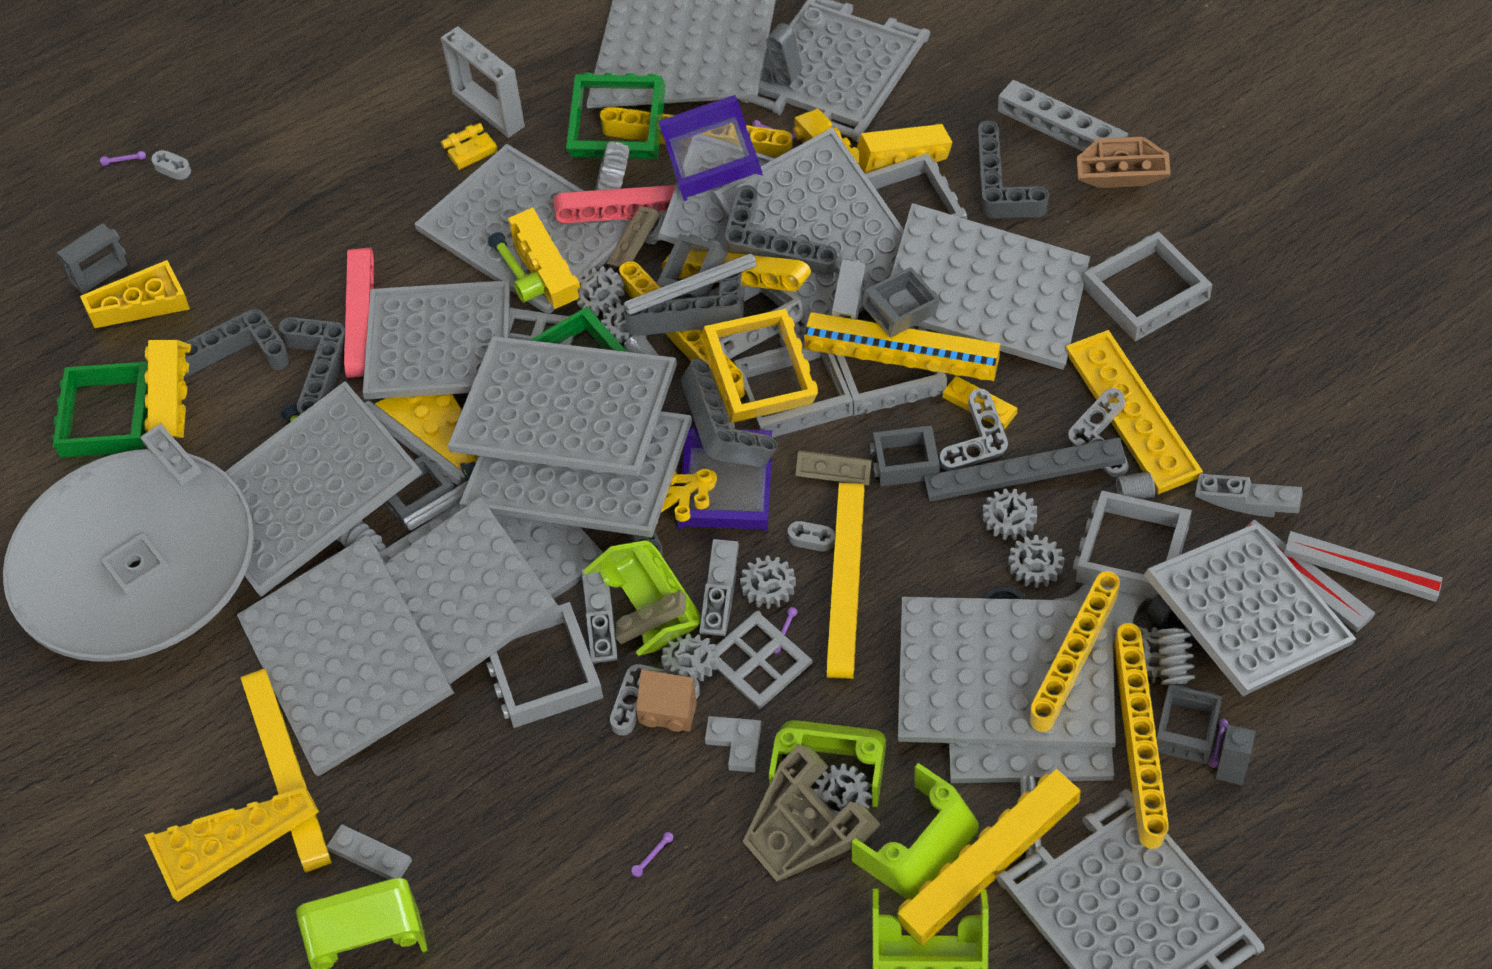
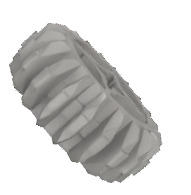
(612, 166)

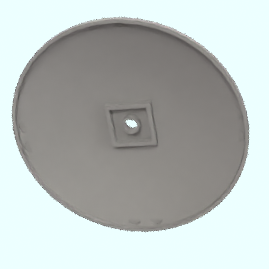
(75, 549)

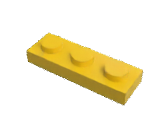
(959, 392)

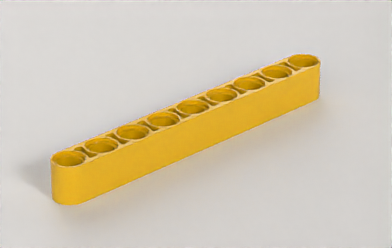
(635, 126)
(638, 283)
(845, 581)
(1138, 744)
(284, 764)

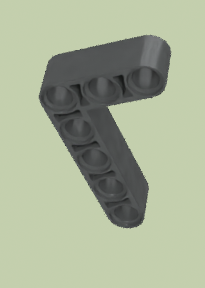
(782, 59)
(999, 200)
(772, 241)
(691, 312)
(235, 335)
(329, 343)
(713, 425)

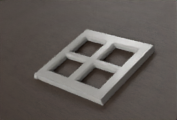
(540, 318)
(758, 659)

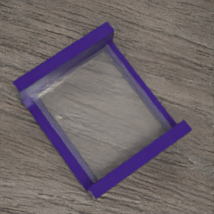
(709, 146)
(739, 494)

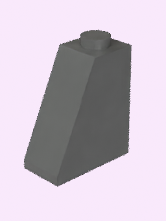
(1235, 754)

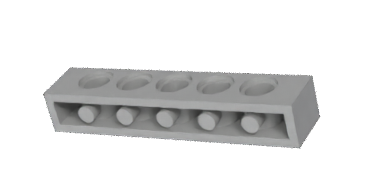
(1054, 117)

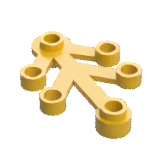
(703, 480)

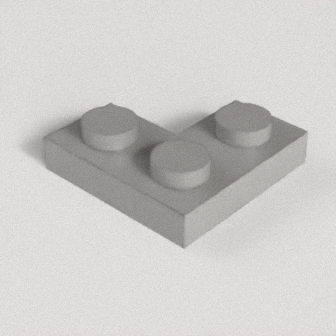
(740, 735)

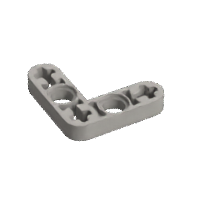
(1093, 430)
(983, 442)
(627, 688)

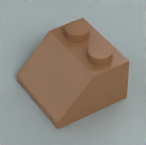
(666, 700)

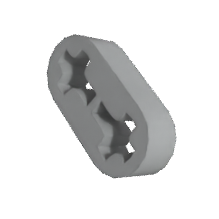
(169, 168)
(811, 536)

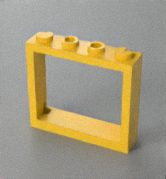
(724, 380)

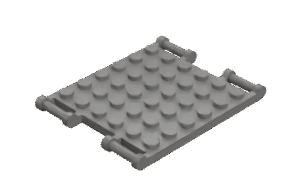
(845, 66)
(1126, 903)

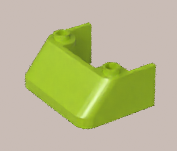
(645, 580)
(866, 744)
(940, 843)
(358, 920)
(900, 951)

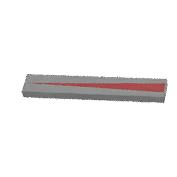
(1363, 566)
(1339, 600)

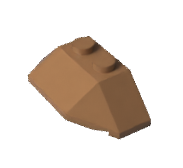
(1122, 163)

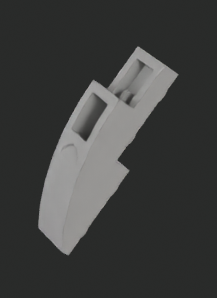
(1243, 496)
(719, 588)
(599, 618)

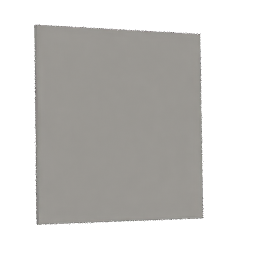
(695, 45)

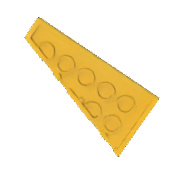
(431, 420)
(215, 843)

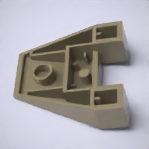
(796, 826)

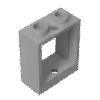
(849, 289)

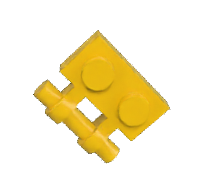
(471, 150)

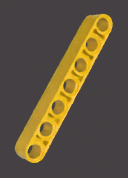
(768, 272)
(1071, 660)

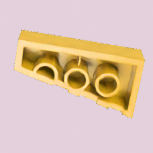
(814, 123)
(894, 146)
(541, 256)
(136, 297)
(166, 385)

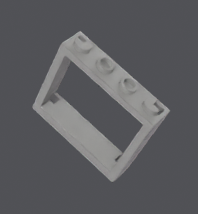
(463, 49)
(915, 167)
(1160, 315)
(745, 340)
(891, 395)
(803, 416)
(1136, 508)
(558, 701)

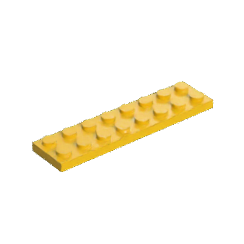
(1141, 421)

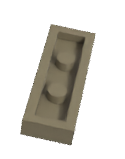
(633, 237)
(833, 467)
(650, 616)

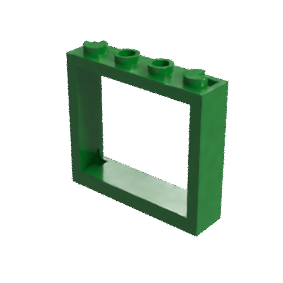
(596, 149)
(577, 323)
(92, 376)

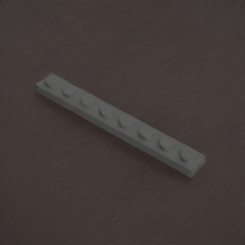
(1024, 469)

